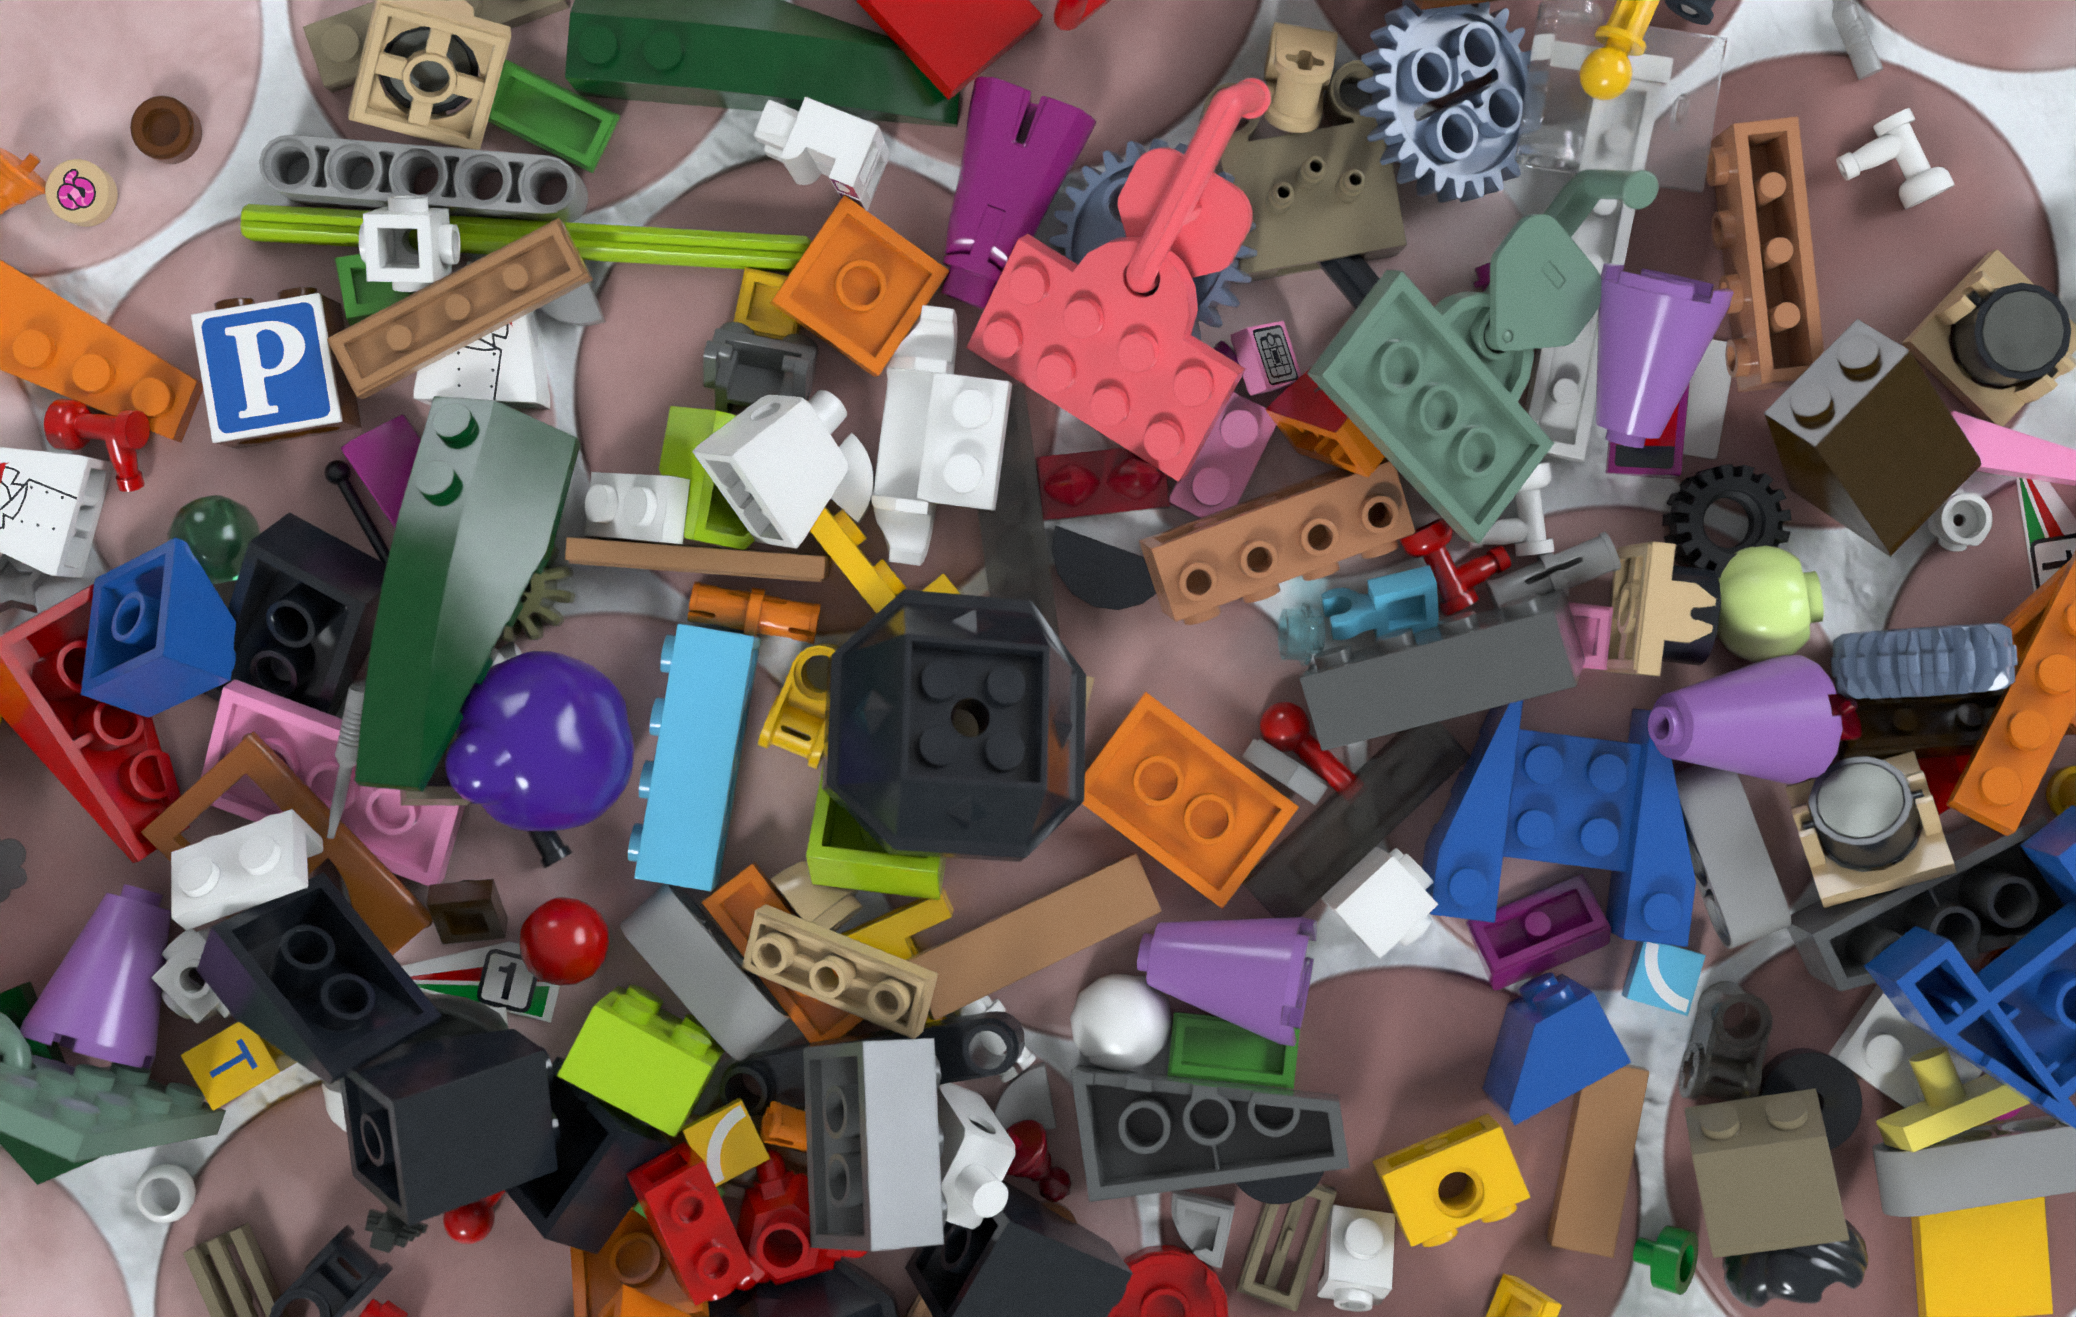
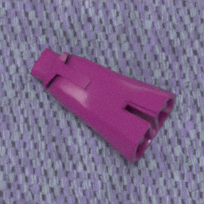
(1006, 180)

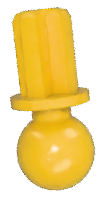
(1608, 69)

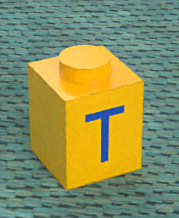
(233, 1064)

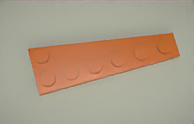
(87, 359)

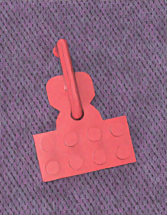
(1095, 331)

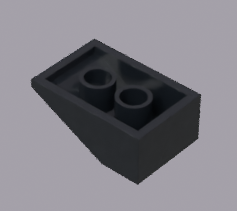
(303, 614)
(314, 981)

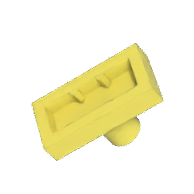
(1947, 1104)

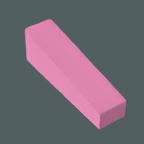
(2016, 453)

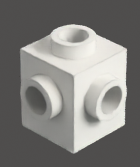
(387, 247)
(183, 986)

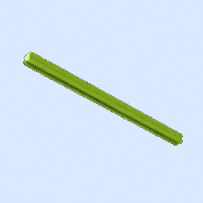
(593, 241)

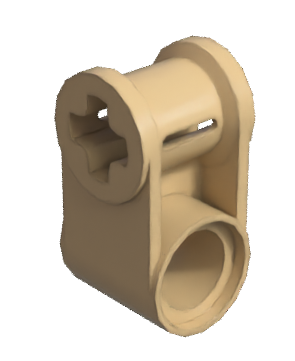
(1297, 74)

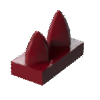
(1099, 484)

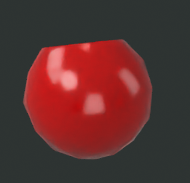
(564, 941)

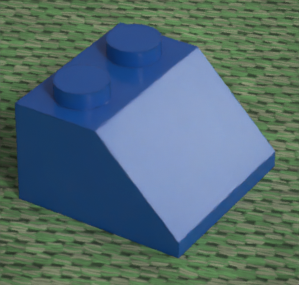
(157, 633)
(1550, 1047)

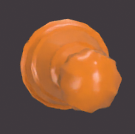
(18, 180)

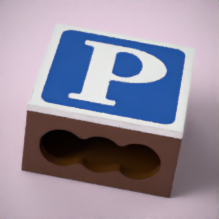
(273, 370)

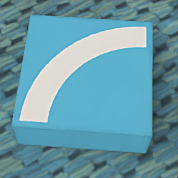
(1663, 976)

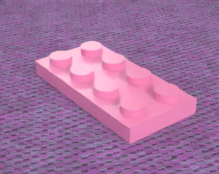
(406, 839)

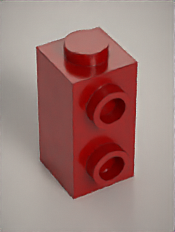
(691, 1224)

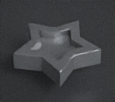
(19, 584)

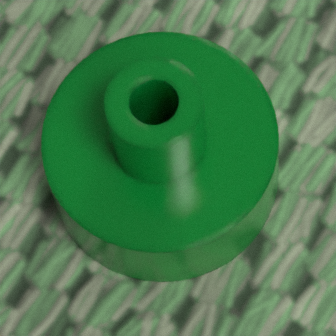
(1670, 1258)

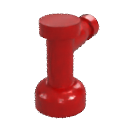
(72, 425)
(1453, 582)

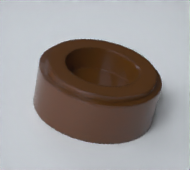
(166, 130)

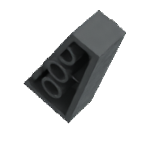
(1445, 670)
(1980, 908)
(1189, 1133)

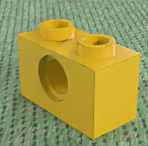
(1415, 1172)

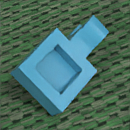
(1391, 604)

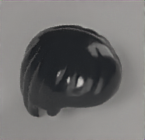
(1796, 1272)

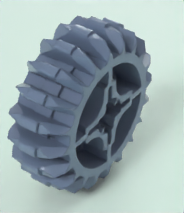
(1924, 661)

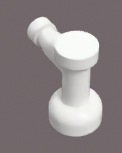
(1899, 141)
(1528, 529)

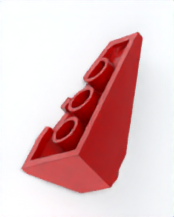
(93, 748)

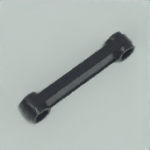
(956, 1047)

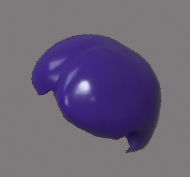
(542, 743)

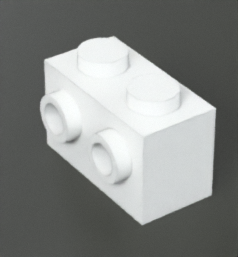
(1383, 900)

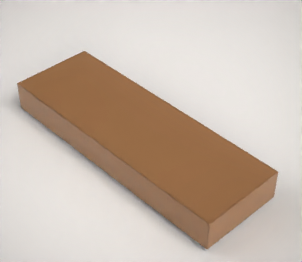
(1597, 1162)

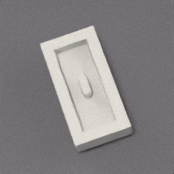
(637, 507)

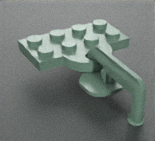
(1424, 374)
(92, 1108)

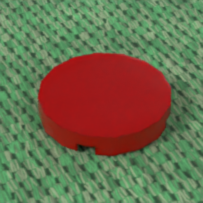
(1171, 1284)

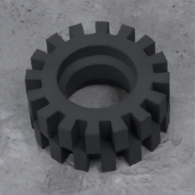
(1706, 487)

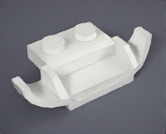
(936, 437)

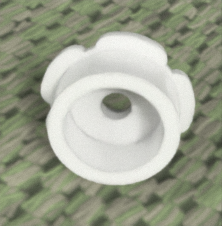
(1975, 526)

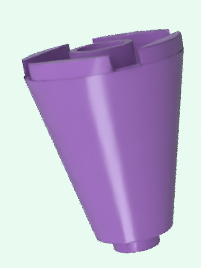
(1649, 347)
(1753, 721)
(1235, 970)
(103, 989)

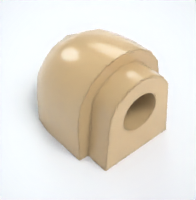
(816, 903)

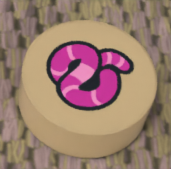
(81, 192)

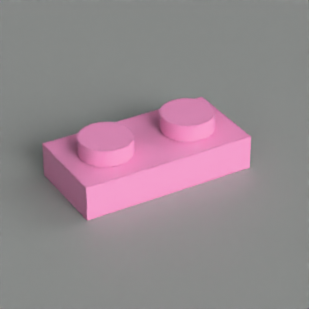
(1225, 459)

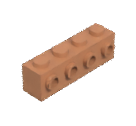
(1765, 252)
(1276, 539)

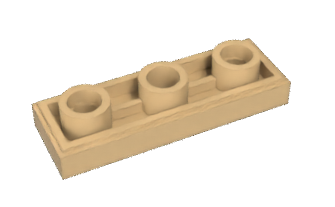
(869, 980)

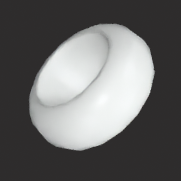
(150, 1208)

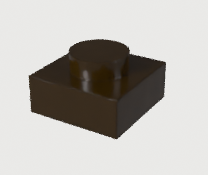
(467, 911)

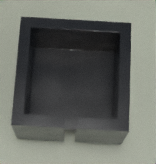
(595, 1151)

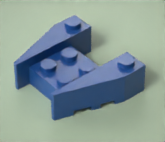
(1568, 806)
(2017, 1010)

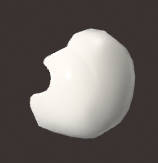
(1121, 1022)

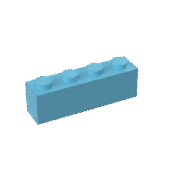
(695, 757)

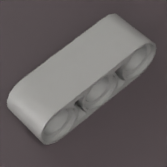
(1730, 857)
(704, 971)

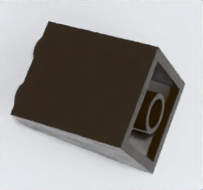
(1870, 439)

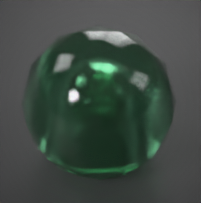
(216, 533)

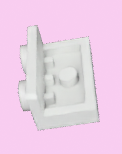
(241, 868)

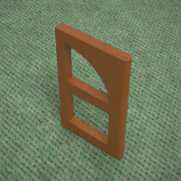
(372, 888)

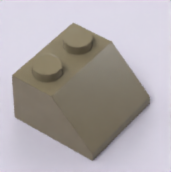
(1765, 1173)

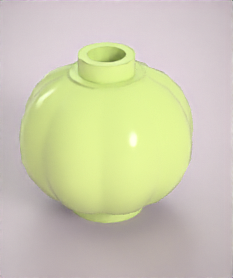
(1767, 603)

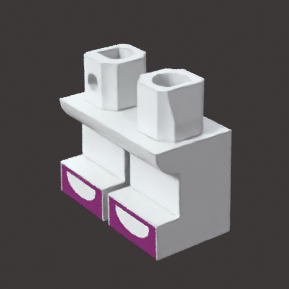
(825, 143)

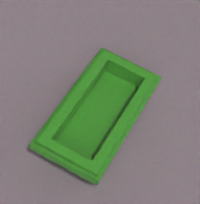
(551, 117)
(1226, 1052)

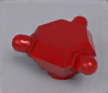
(777, 1228)

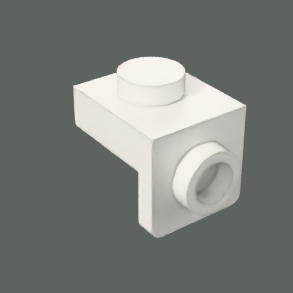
(1358, 1258)

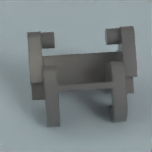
(754, 366)

